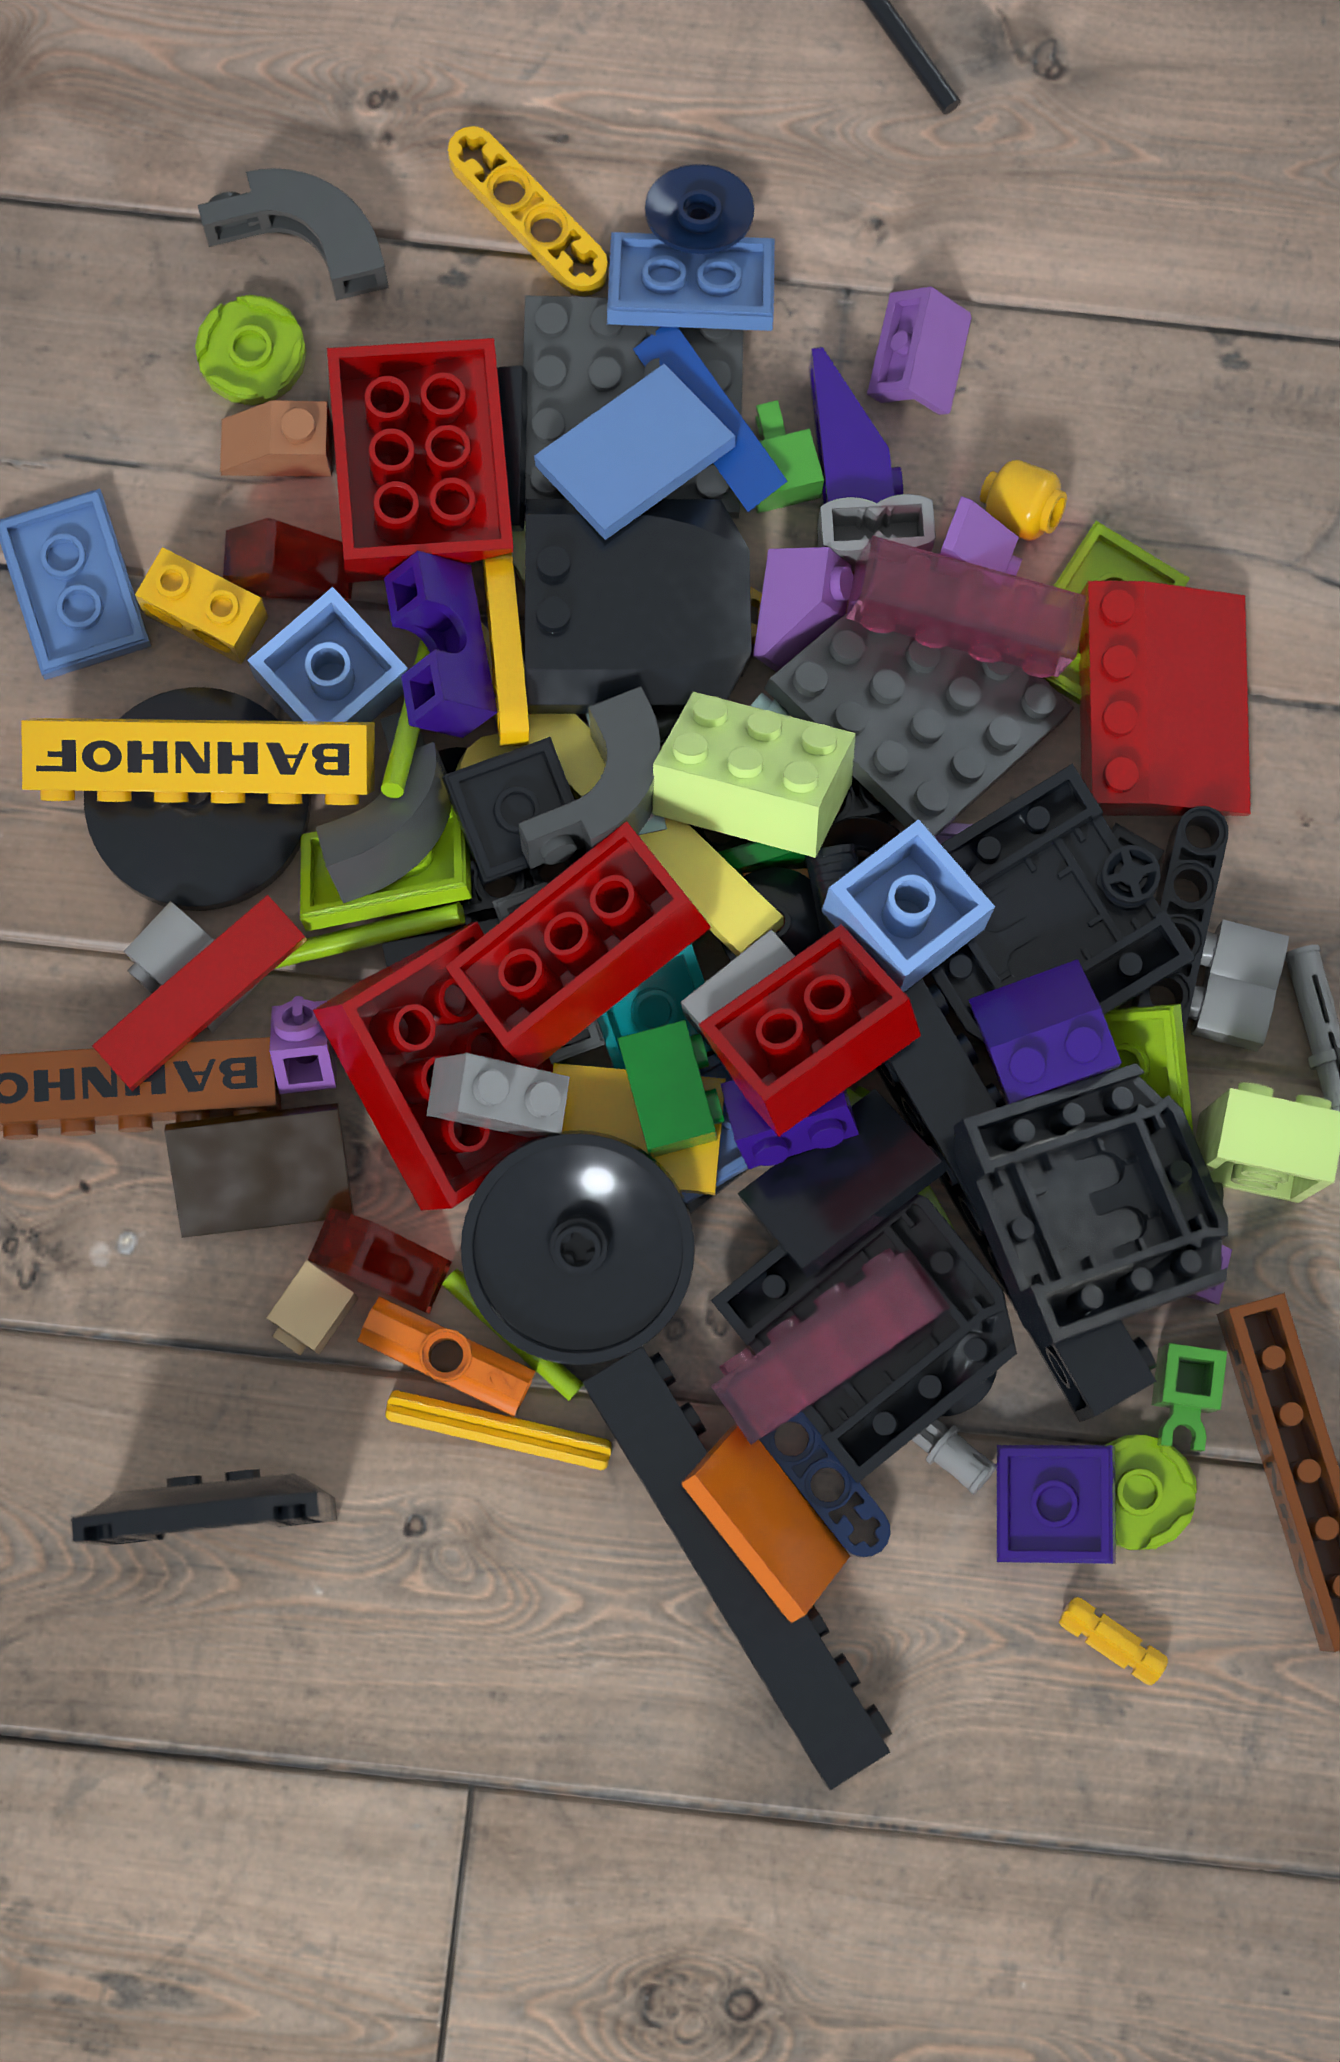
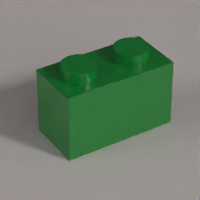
(669, 1088)

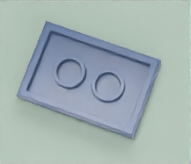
(688, 290)
(634, 451)
(72, 584)

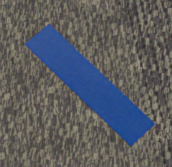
(748, 465)

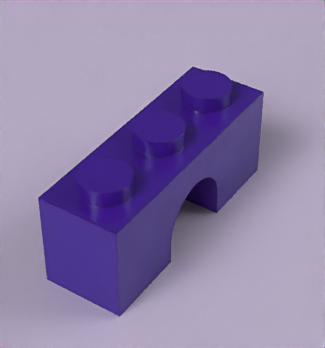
(439, 604)

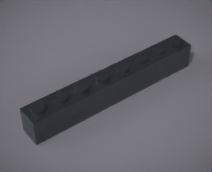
(788, 1656)

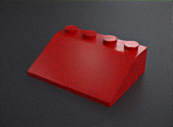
(418, 454)
(1164, 699)
(388, 1044)

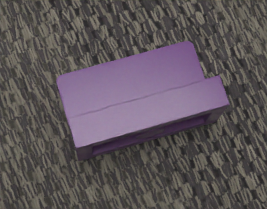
(920, 349)

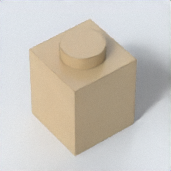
(310, 1310)

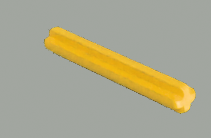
(498, 1430)

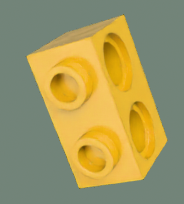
(201, 605)

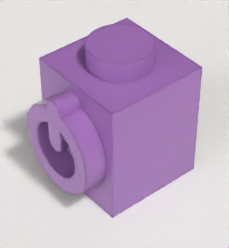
(300, 1048)

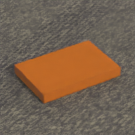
(766, 1522)

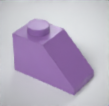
(980, 539)
(799, 601)

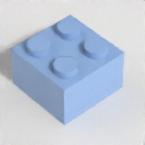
(329, 666)
(909, 905)

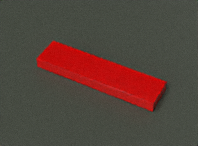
(199, 992)

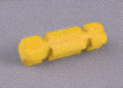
(1113, 1641)

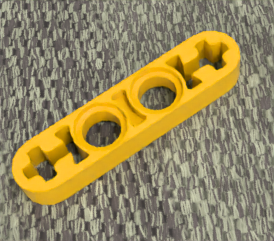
(521, 216)
(506, 651)

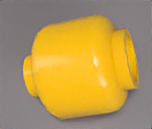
(1024, 499)

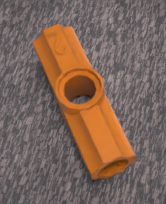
(412, 1338)

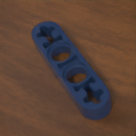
(804, 1466)

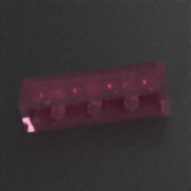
(965, 607)
(829, 1345)

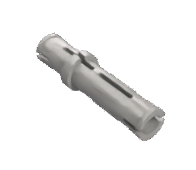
(1318, 1016)

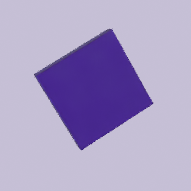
(1056, 1504)

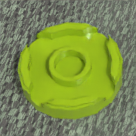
(250, 350)
(1151, 1492)

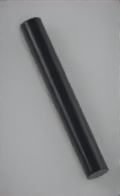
(914, 54)

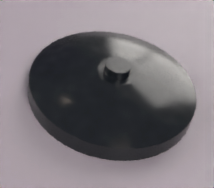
(197, 849)
(578, 1247)

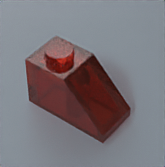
(284, 561)
(379, 1260)

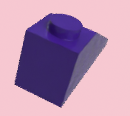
(848, 444)

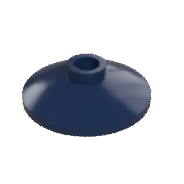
(699, 209)

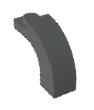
(307, 209)
(629, 744)
(389, 833)

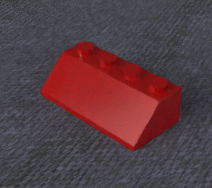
(577, 947)

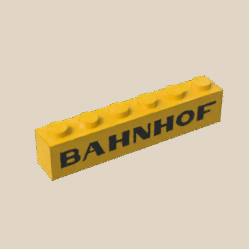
(198, 757)

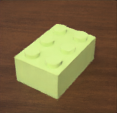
(753, 774)
(1270, 1142)

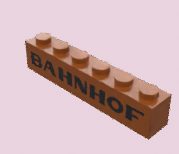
(82, 1091)
(1292, 1450)

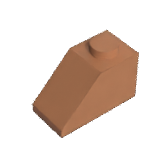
(278, 440)

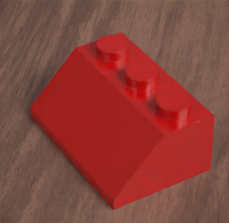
(811, 1029)

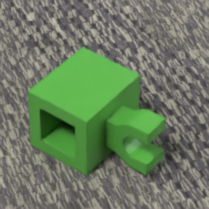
(794, 457)
(1189, 1384)

